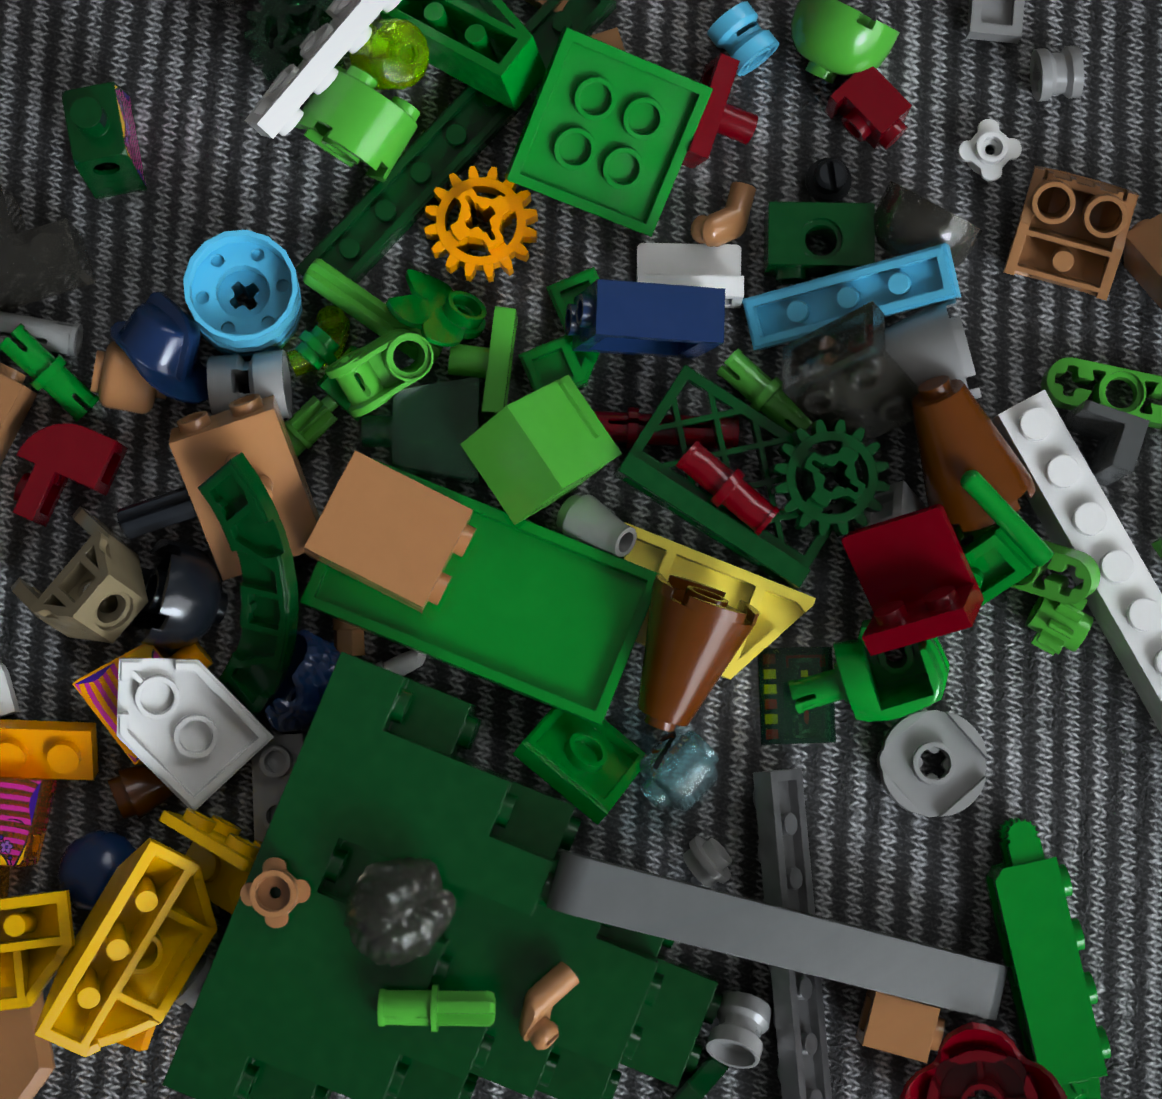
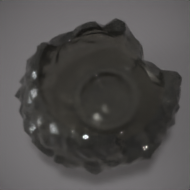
(398, 910)

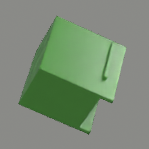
(540, 448)

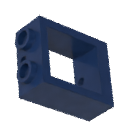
(646, 319)

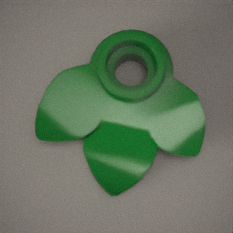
(438, 310)

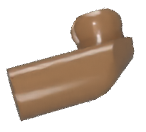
(728, 222)
(538, 1005)

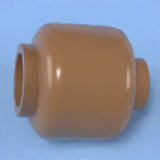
(120, 383)

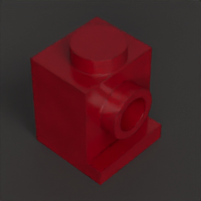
(870, 108)

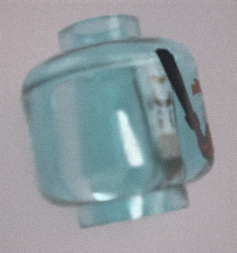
(678, 770)

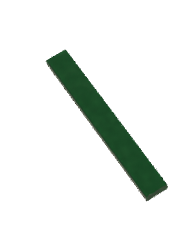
(440, 150)

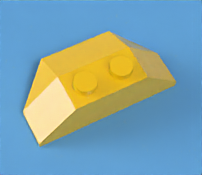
(33, 944)
(130, 952)

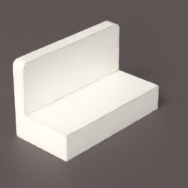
(693, 266)

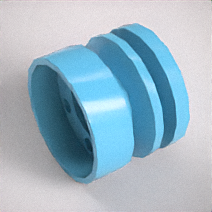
(238, 265)

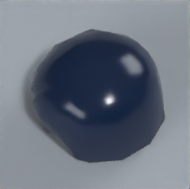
(90, 865)

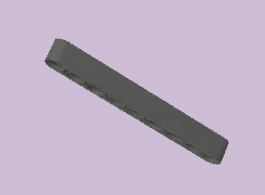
(775, 935)

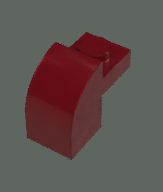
(59, 455)

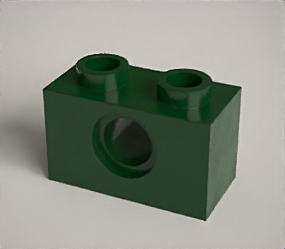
(845, 226)

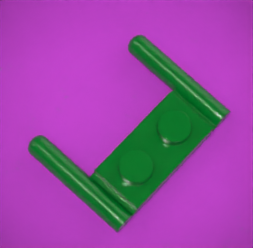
(1007, 549)

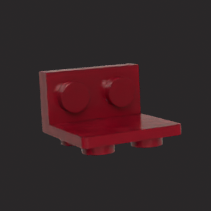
(913, 579)

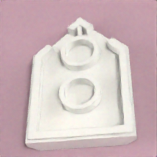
(185, 725)

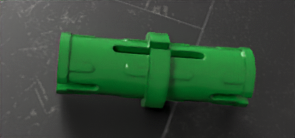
(48, 372)

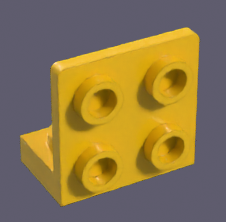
(220, 852)

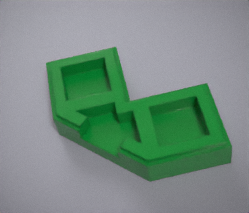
(556, 358)

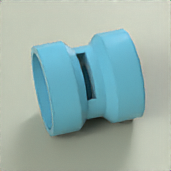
(743, 37)

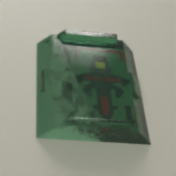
(778, 714)

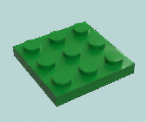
(607, 132)

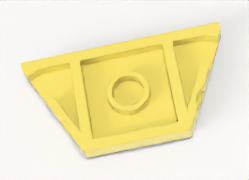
(776, 603)

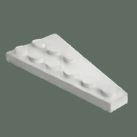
(322, 50)

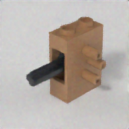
(206, 444)

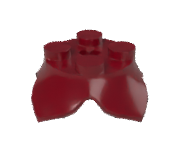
(981, 1059)

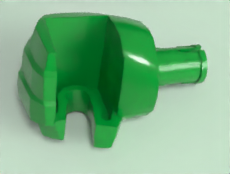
(873, 683)

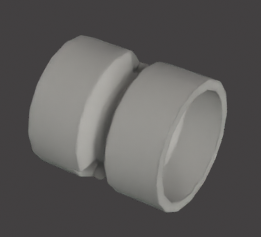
(265, 372)

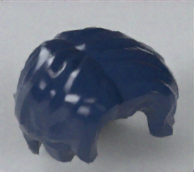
(303, 684)

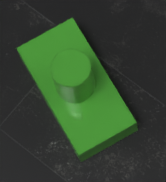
(490, 362)

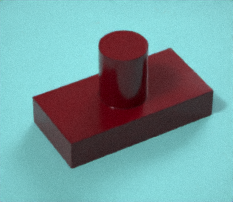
(718, 114)

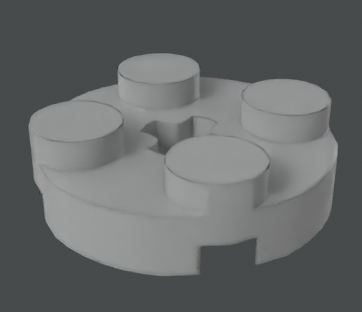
(963, 766)

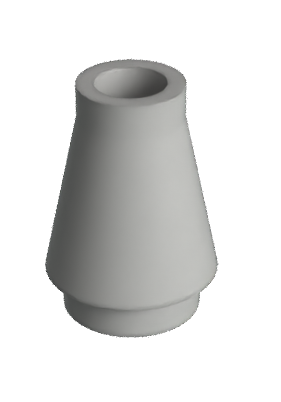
(594, 524)

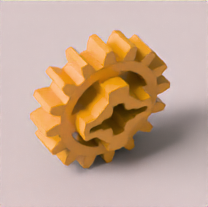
(464, 236)

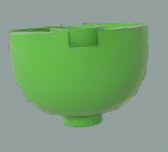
(839, 38)

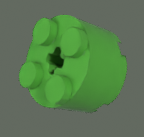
(359, 122)

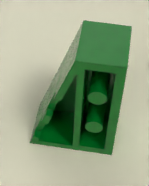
(478, 45)

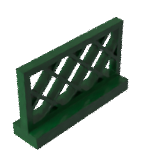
(693, 504)

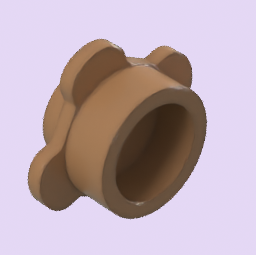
(275, 909)

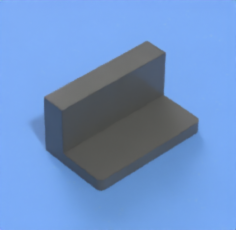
(1118, 437)

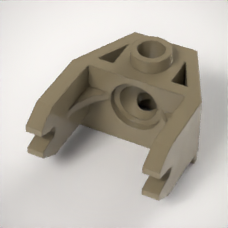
(107, 603)

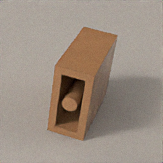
(390, 532)

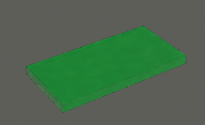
(517, 611)

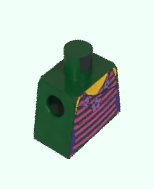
(103, 132)

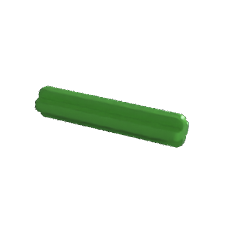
(358, 303)

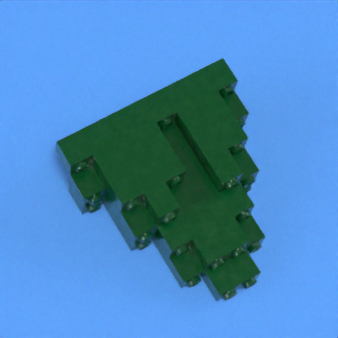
(299, 1002)

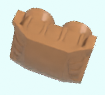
(1071, 231)

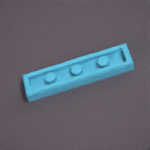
(892, 284)

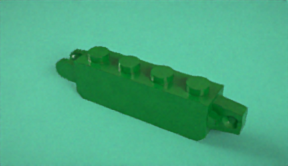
(1044, 962)

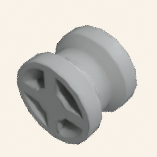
(1057, 73)

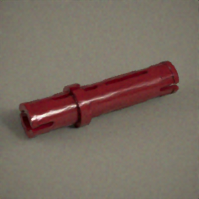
(627, 426)

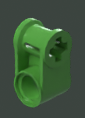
(378, 371)

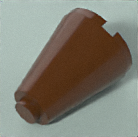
(961, 437)
(687, 648)

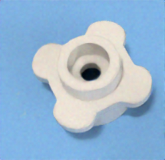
(979, 161)

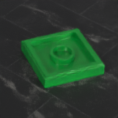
(581, 761)

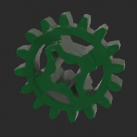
(850, 489)

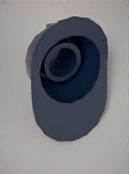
(164, 348)

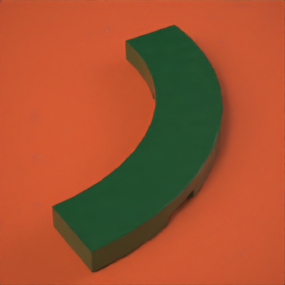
(268, 584)

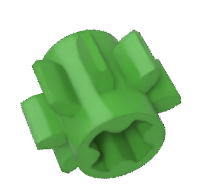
(1058, 625)

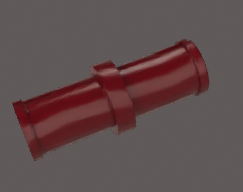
(727, 487)

